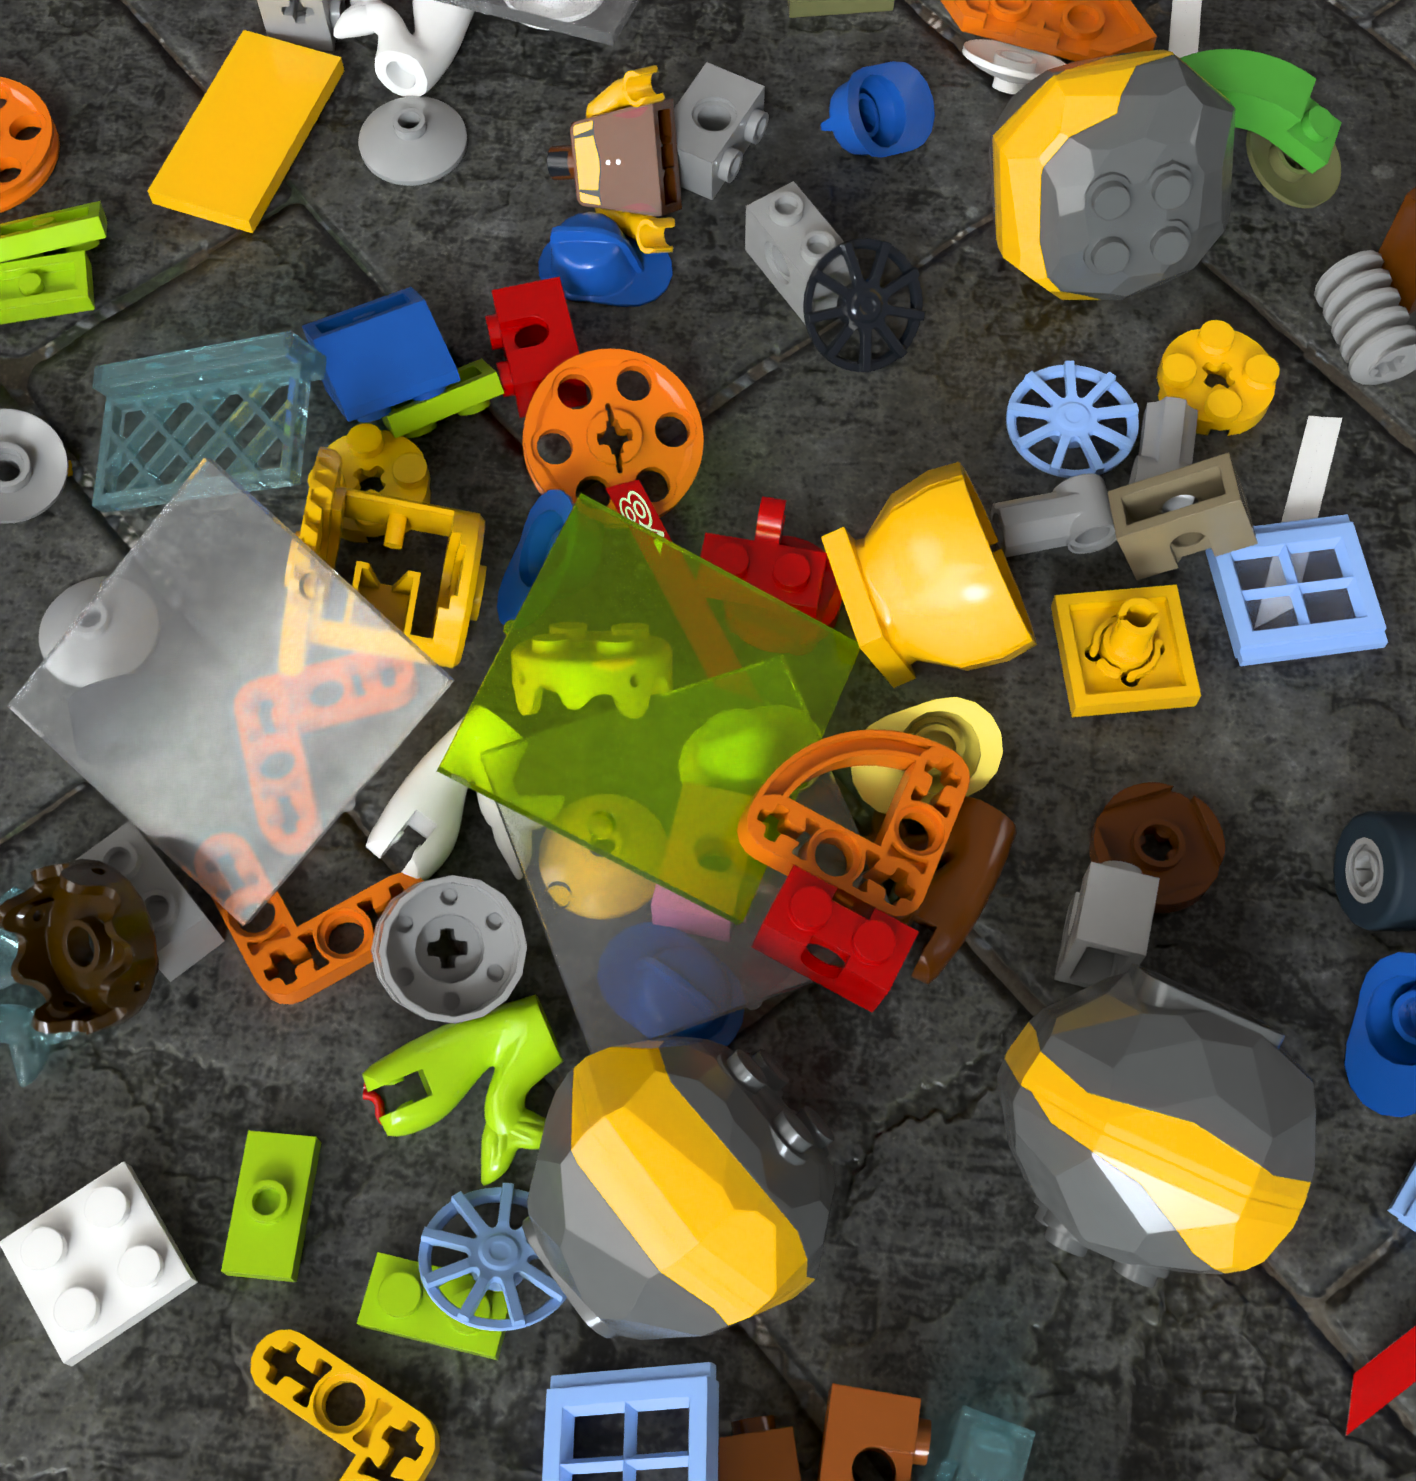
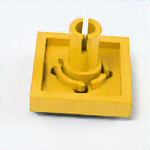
(1124, 632)

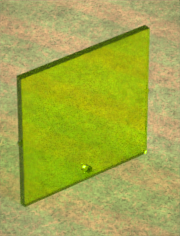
(648, 706)

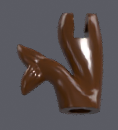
(960, 887)

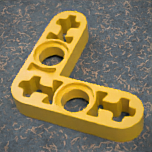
(370, 1432)

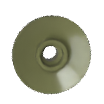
(1287, 178)

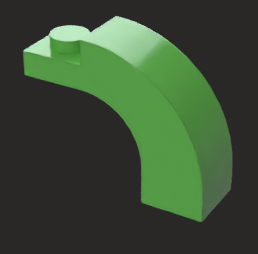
(1271, 101)

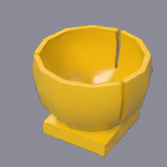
(929, 581)

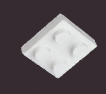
(97, 1263)

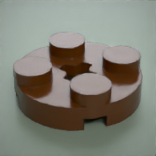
(1171, 817)

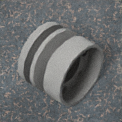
(477, 977)

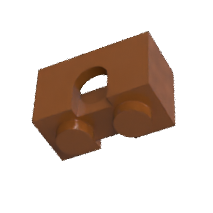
(872, 1422)

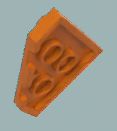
(1057, 27)

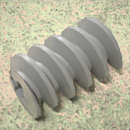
(1367, 319)

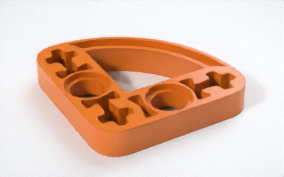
(888, 854)

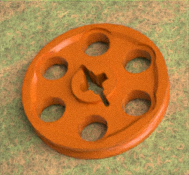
(34, 156)
(632, 418)

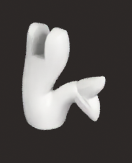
(403, 60)
(434, 809)

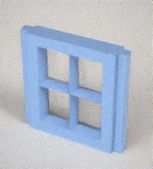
(1298, 593)

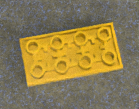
(246, 131)

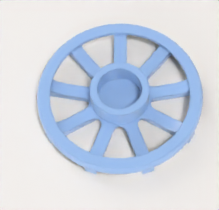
(1072, 419)
(495, 1259)

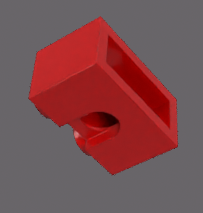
(536, 338)
(869, 947)

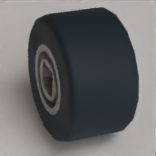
(1378, 870)

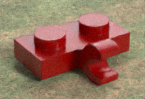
(777, 569)

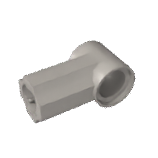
(1166, 443)
(1070, 516)

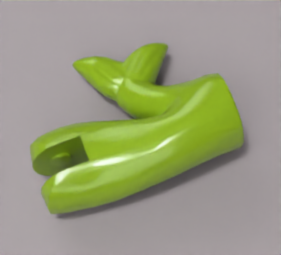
(451, 1060)

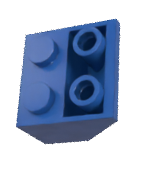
(382, 355)

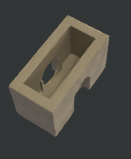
(1158, 539)

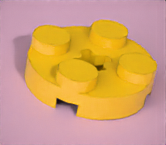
(1230, 355)
(377, 453)

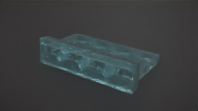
(205, 380)

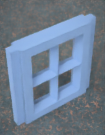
(628, 1393)

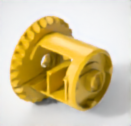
(461, 574)

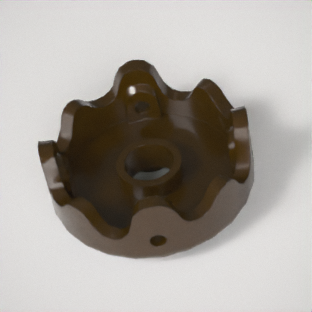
(54, 951)

